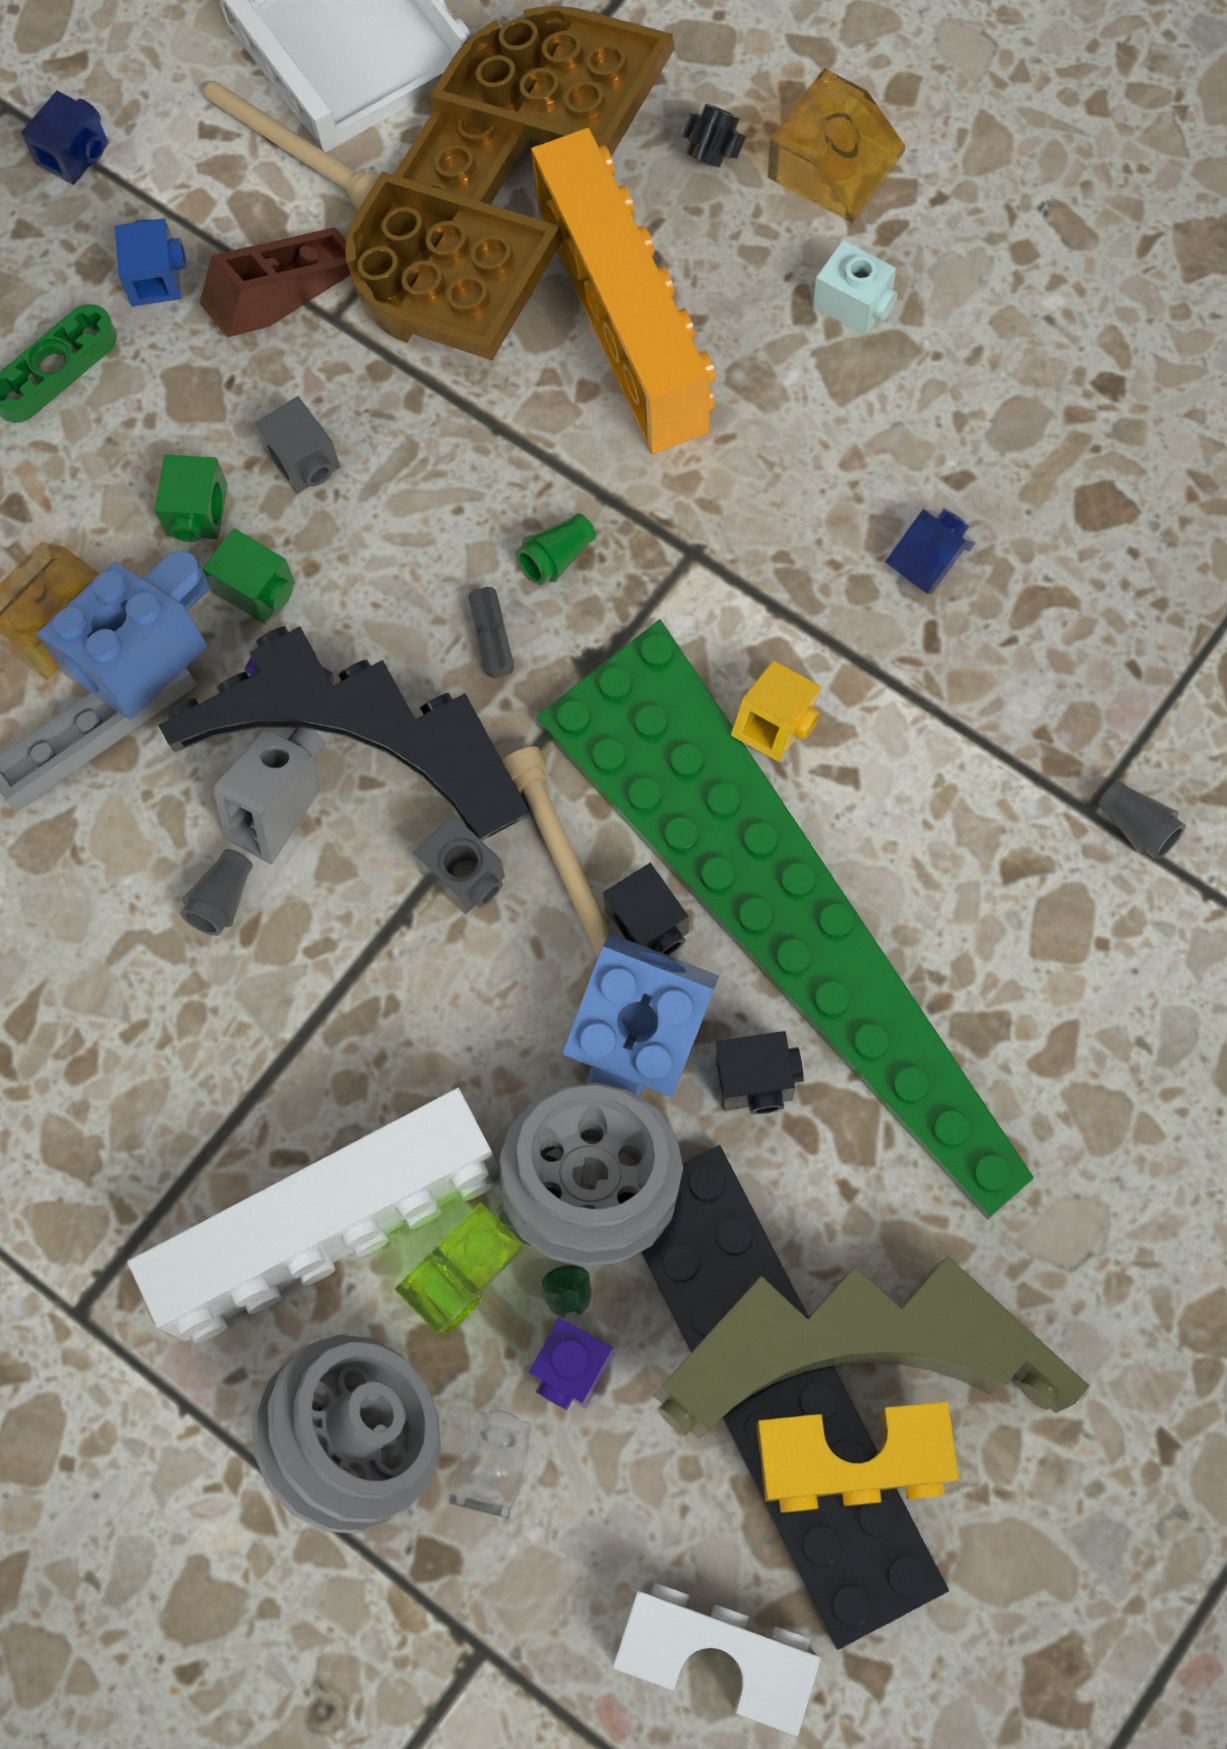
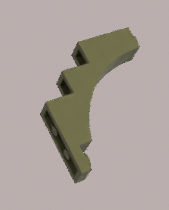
(940, 1327)

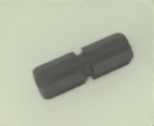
(491, 632)

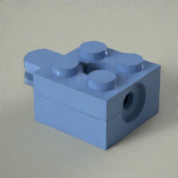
(130, 632)
(639, 1017)

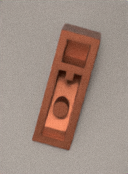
(272, 279)

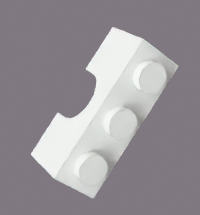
(773, 1670)

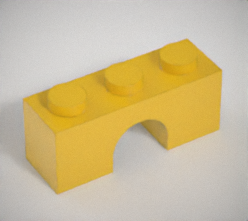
(913, 1455)

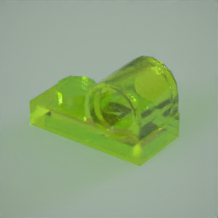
(458, 1269)

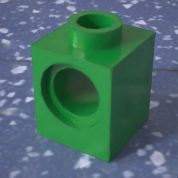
(191, 497)

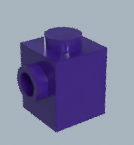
(570, 1365)

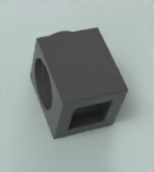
(298, 445)
(452, 844)

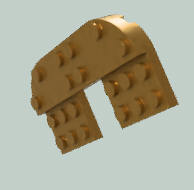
(427, 240)

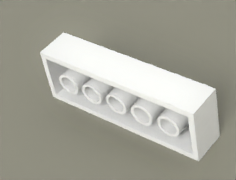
(315, 1219)

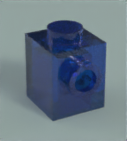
(65, 137)

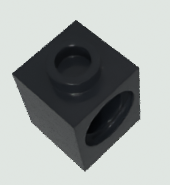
(647, 911)

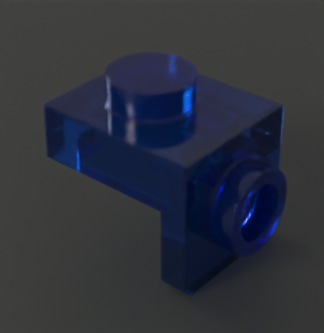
(930, 548)

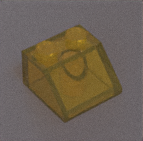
(834, 146)
(32, 598)

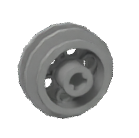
(582, 1223)
(369, 1408)

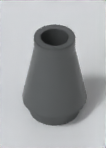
(1144, 821)
(216, 895)

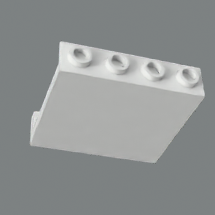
(347, 59)

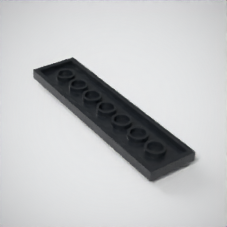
(855, 1560)

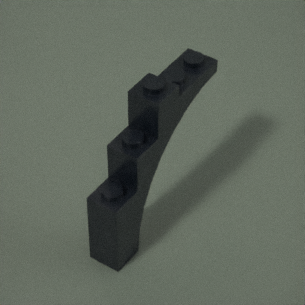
(294, 692)

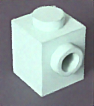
(855, 288)

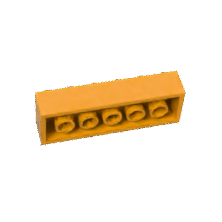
(624, 291)

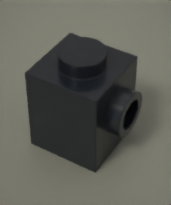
(758, 1072)

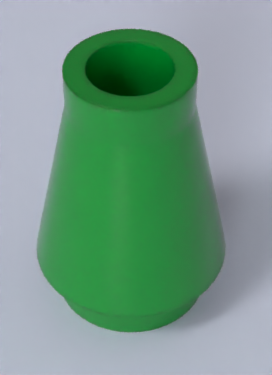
(553, 549)

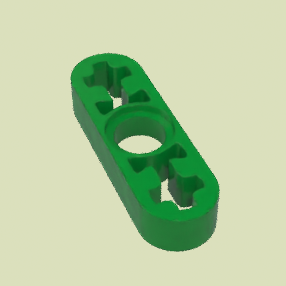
(53, 342)

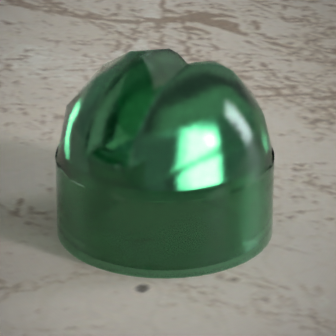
(567, 1290)

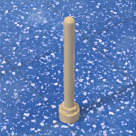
(356, 184)
(528, 774)

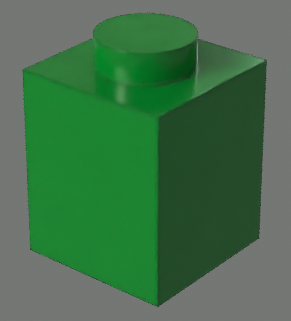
(249, 576)

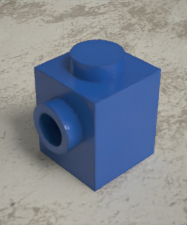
(149, 261)

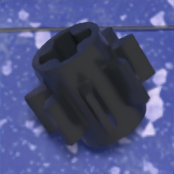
(712, 135)

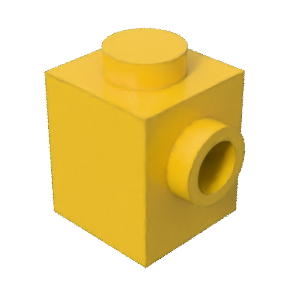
(777, 711)

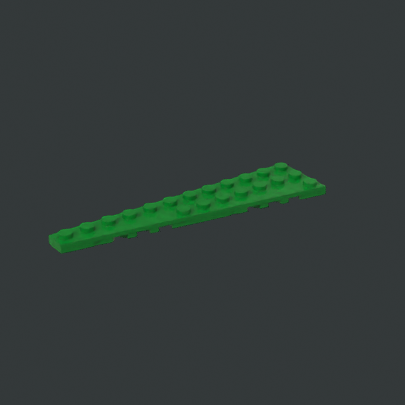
(704, 807)

